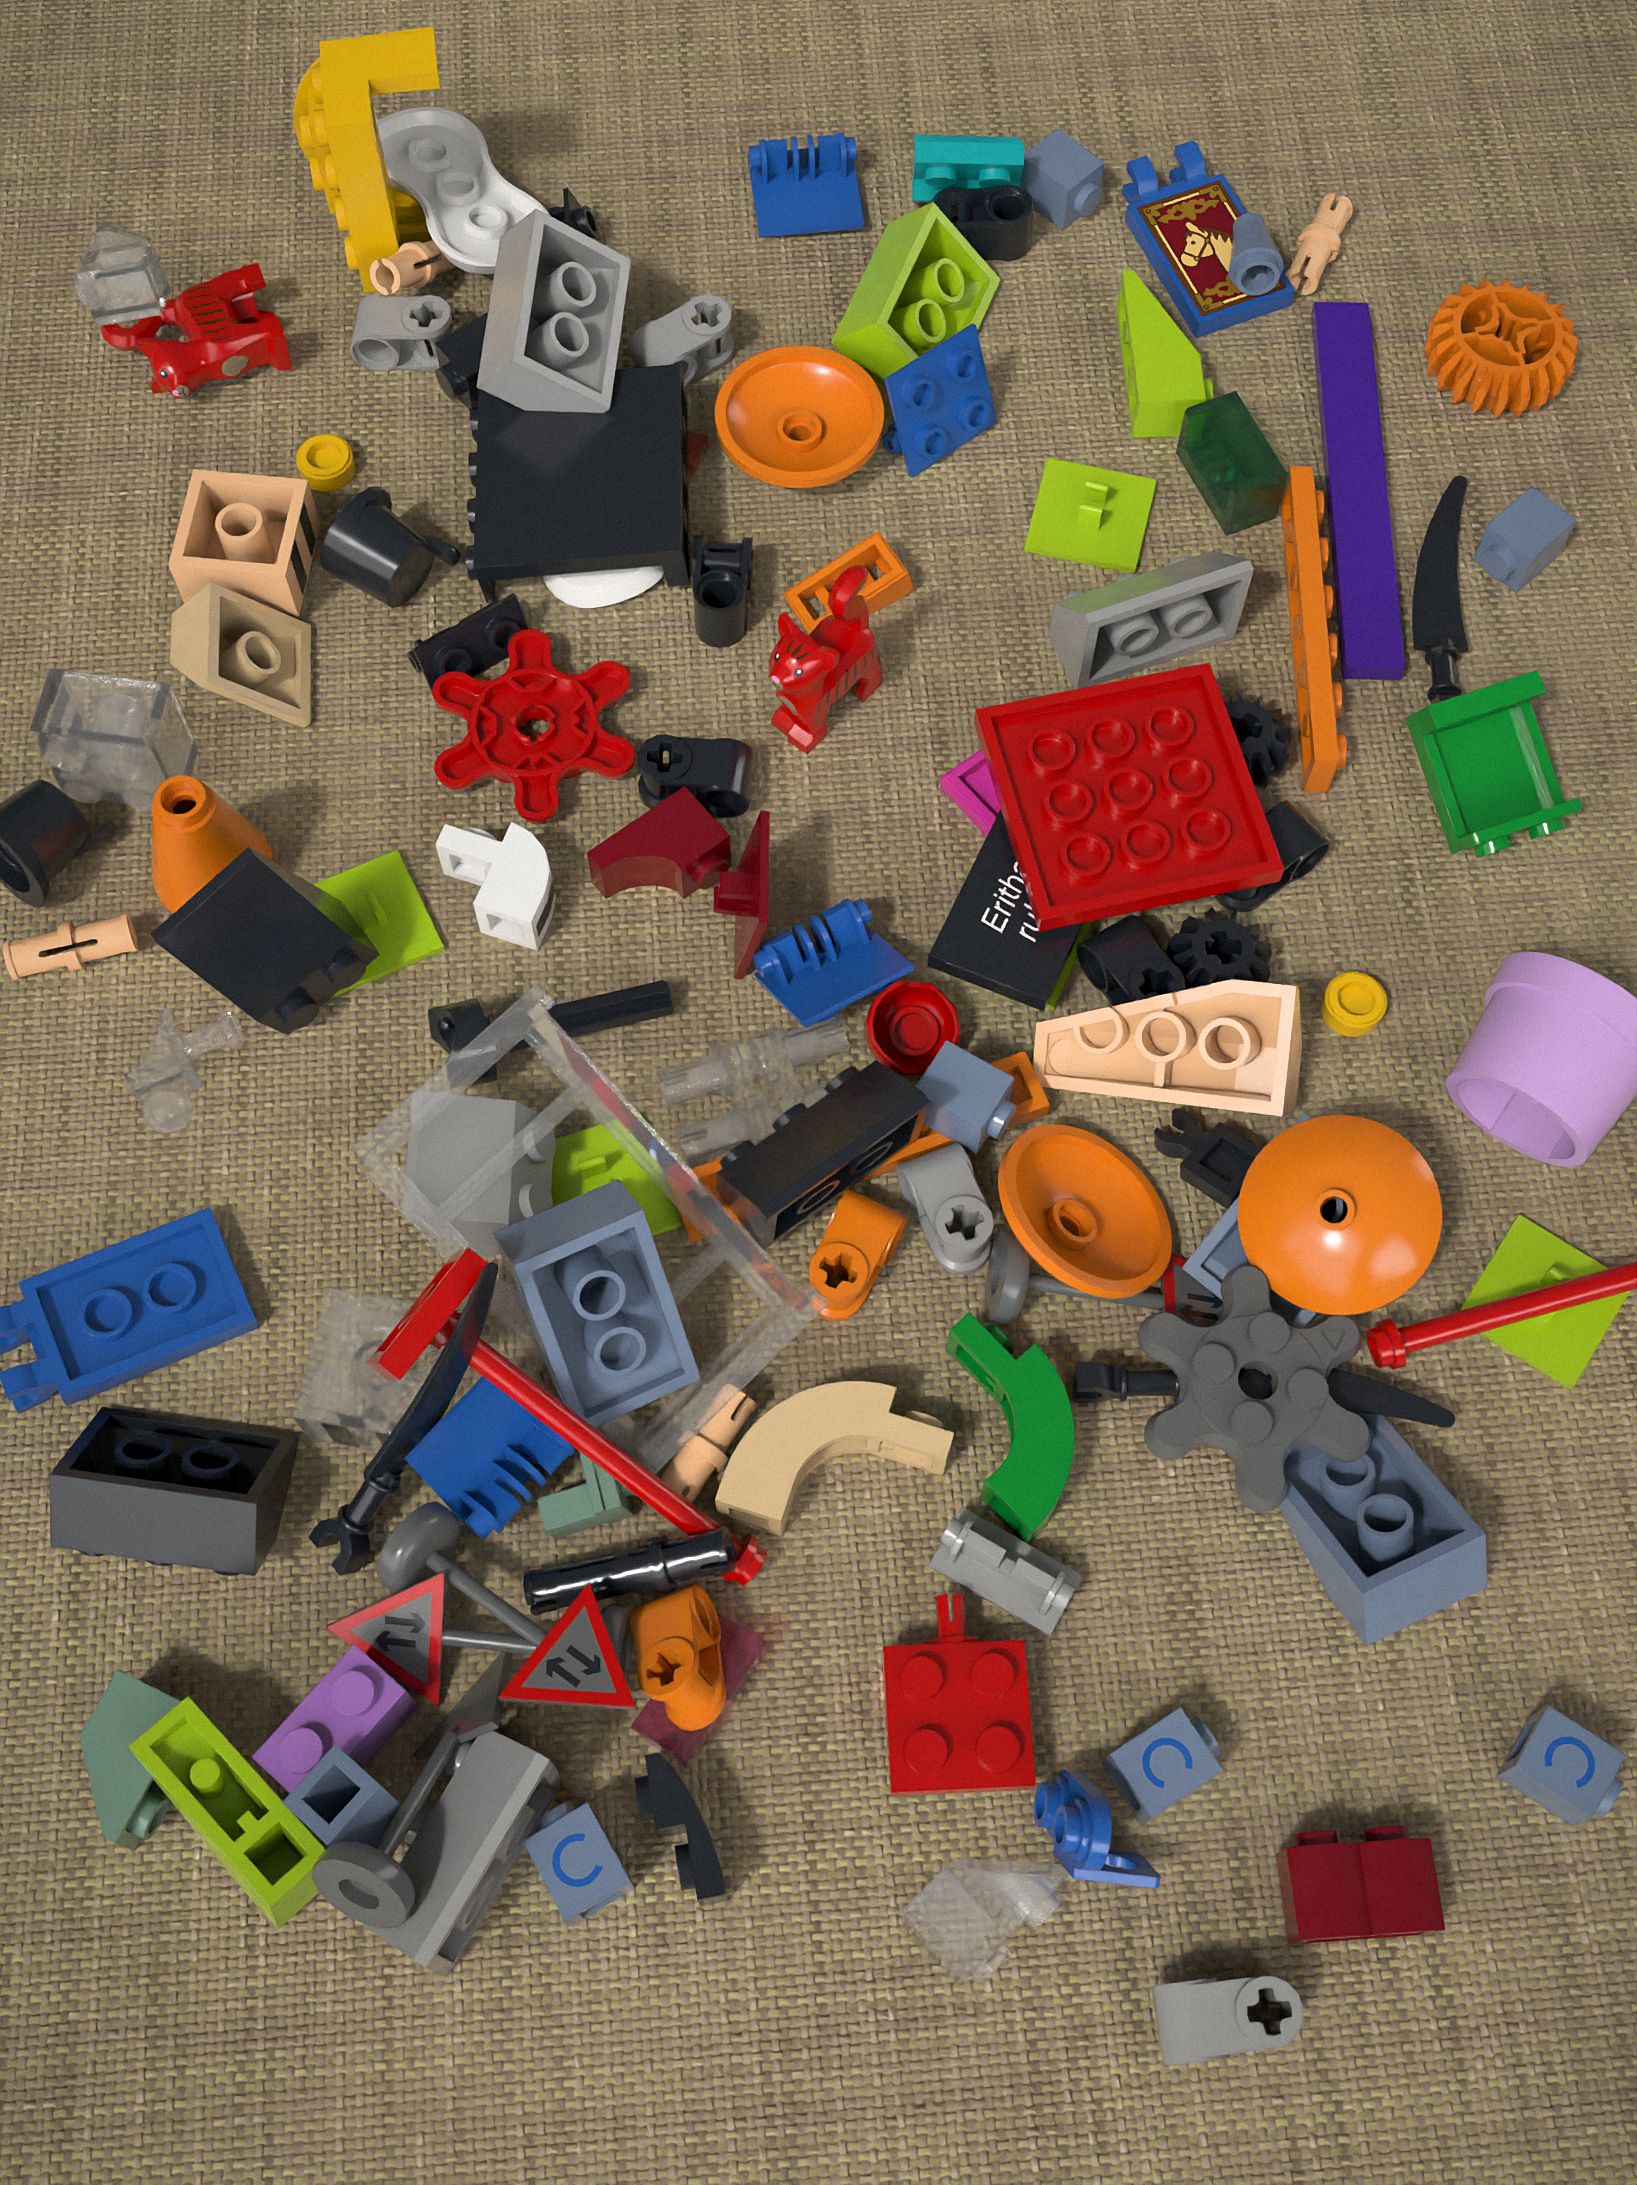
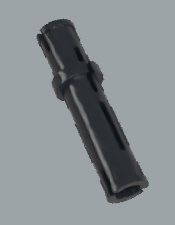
(643, 1568)

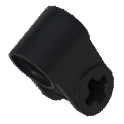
(991, 219)
(721, 590)
(711, 769)
(1300, 851)
(1128, 963)

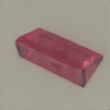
(740, 1657)

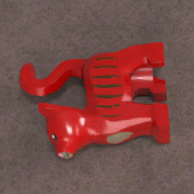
(221, 329)
(825, 665)

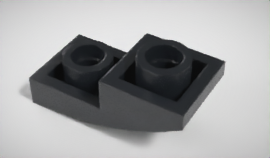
(669, 1802)

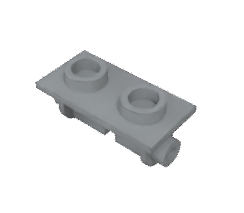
(1005, 1571)

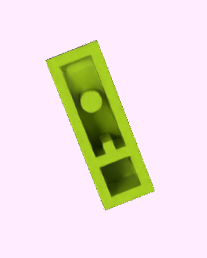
(1158, 363)
(232, 1810)

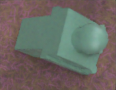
(586, 1505)

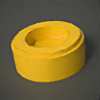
(326, 462)
(1353, 1004)

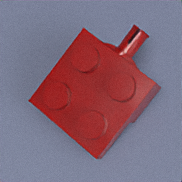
(957, 1712)

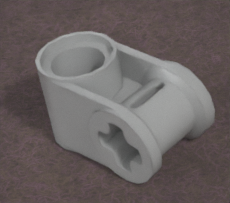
(399, 331)
(682, 341)
(947, 1199)
(1211, 2021)

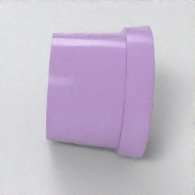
(1549, 1058)

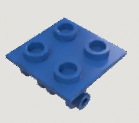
(805, 187)
(939, 401)
(832, 972)
(485, 1456)

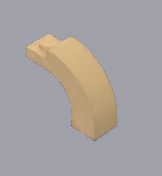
(815, 1428)

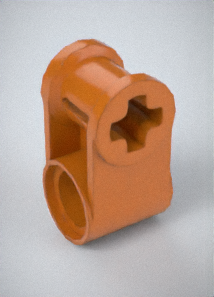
(856, 1248)
(681, 1656)

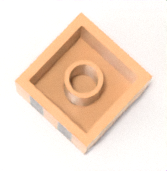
(247, 537)

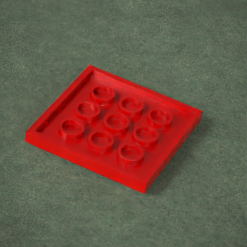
(1126, 796)

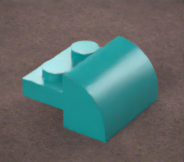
(964, 163)

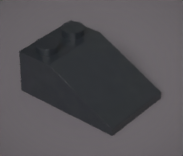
(268, 941)

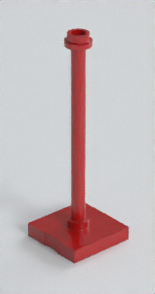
(433, 1321)
(1391, 1344)

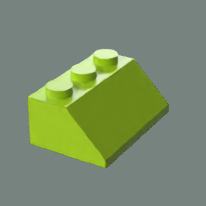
(914, 293)

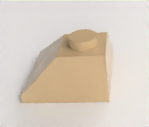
(244, 652)

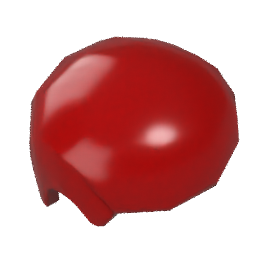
(910, 1026)

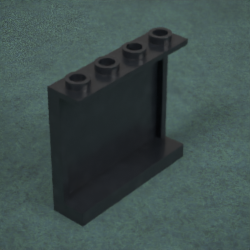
(582, 485)

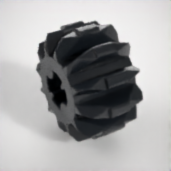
(1260, 738)
(1219, 950)

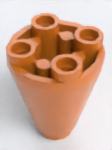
(195, 838)

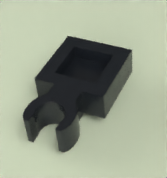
(1211, 1161)

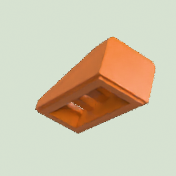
(877, 594)

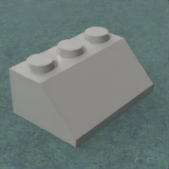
(553, 318)
(1150, 617)
(469, 1845)

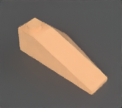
(1197, 1046)

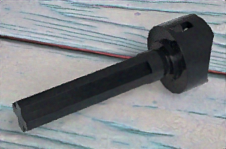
(461, 1022)

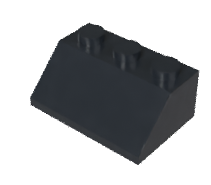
(820, 1150)
(172, 1491)

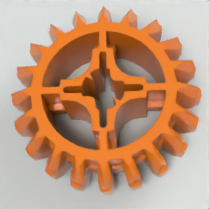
(1488, 337)

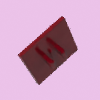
(747, 895)

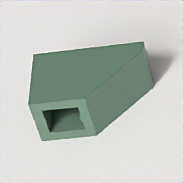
(124, 1792)

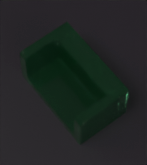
(1231, 463)

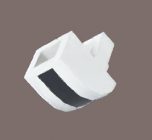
(513, 876)

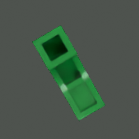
(1038, 1420)

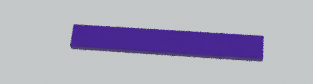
(1357, 493)

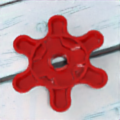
(528, 692)

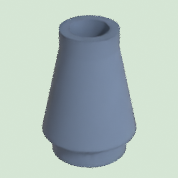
(1254, 256)

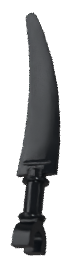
(1436, 601)
(1355, 1393)
(425, 1411)

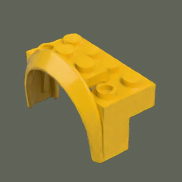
(343, 142)

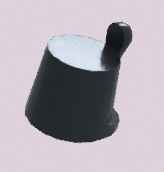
(380, 551)
(40, 837)

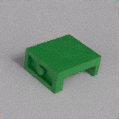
(1489, 766)

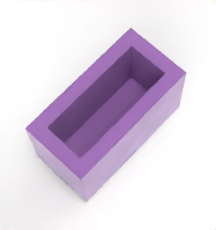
(349, 1707)

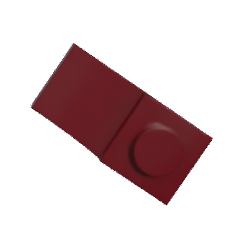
(666, 847)

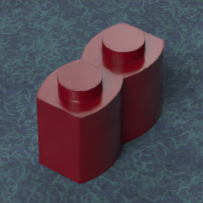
(1359, 1888)

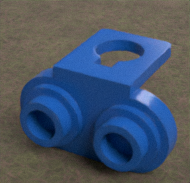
(1080, 1827)

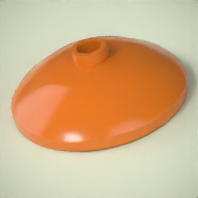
(802, 397)
(1084, 1211)
(1380, 1243)

